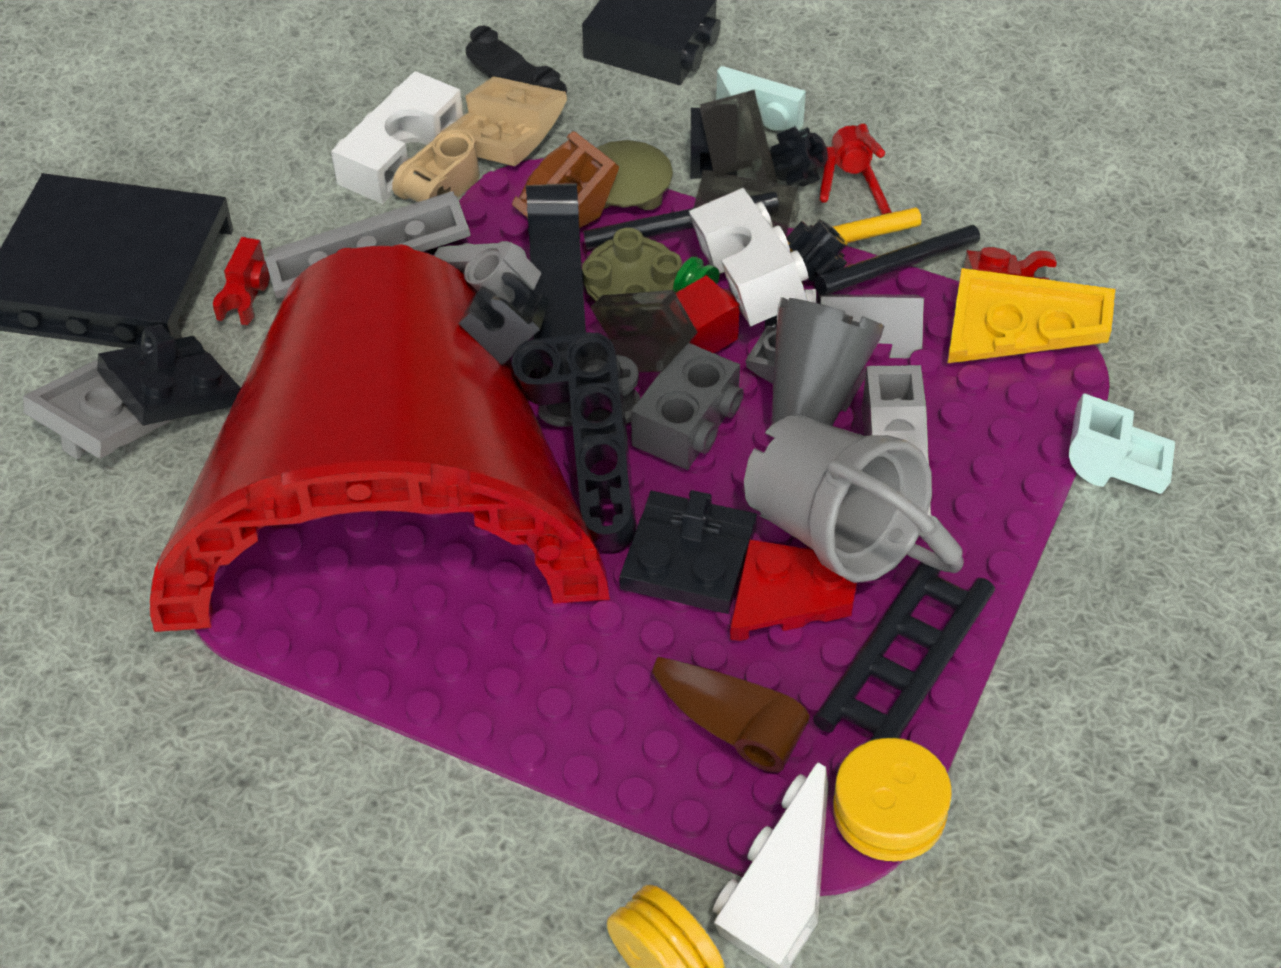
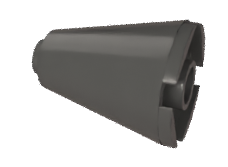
(818, 359)

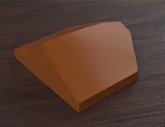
(576, 163)

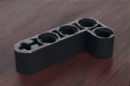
(557, 255)
(591, 440)

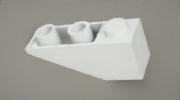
(780, 893)

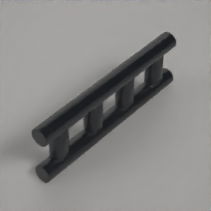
(913, 685)

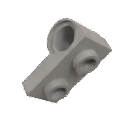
(486, 264)

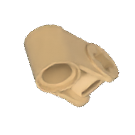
(440, 167)

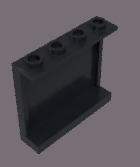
(105, 259)

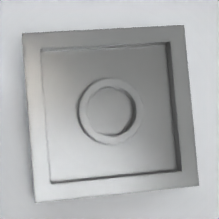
(85, 413)

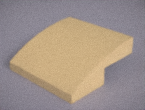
(509, 118)

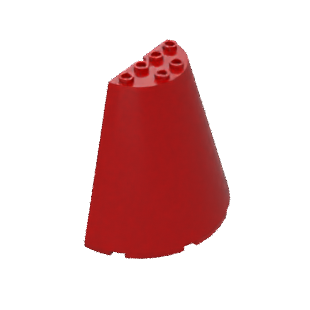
(374, 406)

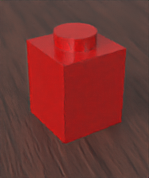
(712, 313)

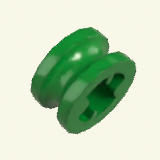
(692, 271)

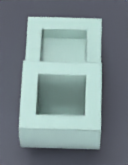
(1109, 446)

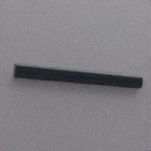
(663, 223)
(896, 260)

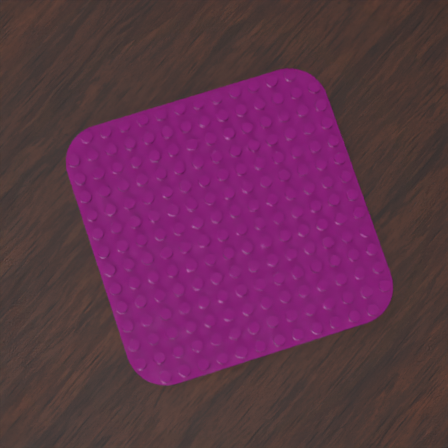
(467, 653)

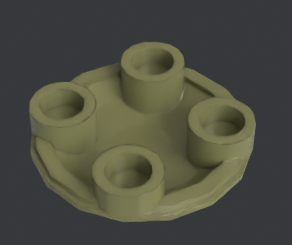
(641, 175)
(629, 265)

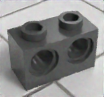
(686, 406)

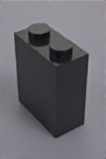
(651, 36)

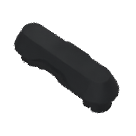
(502, 61)

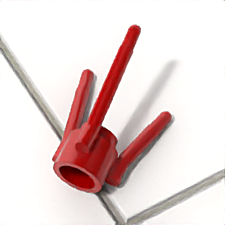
(853, 151)

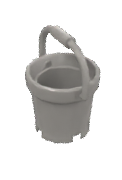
(849, 498)

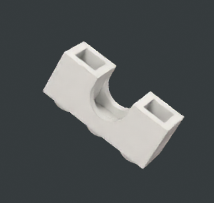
(377, 146)
(751, 252)

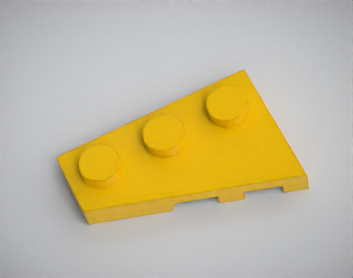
(1026, 315)

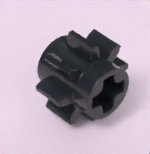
(798, 156)
(819, 247)

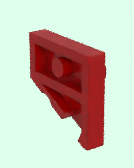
(787, 589)

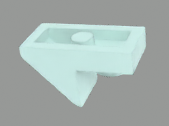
(778, 103)

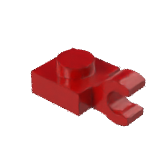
(1001, 261)
(244, 277)

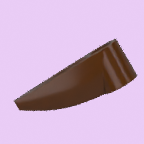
(749, 716)

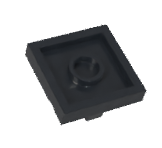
(167, 377)
(688, 551)

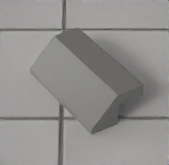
(416, 225)

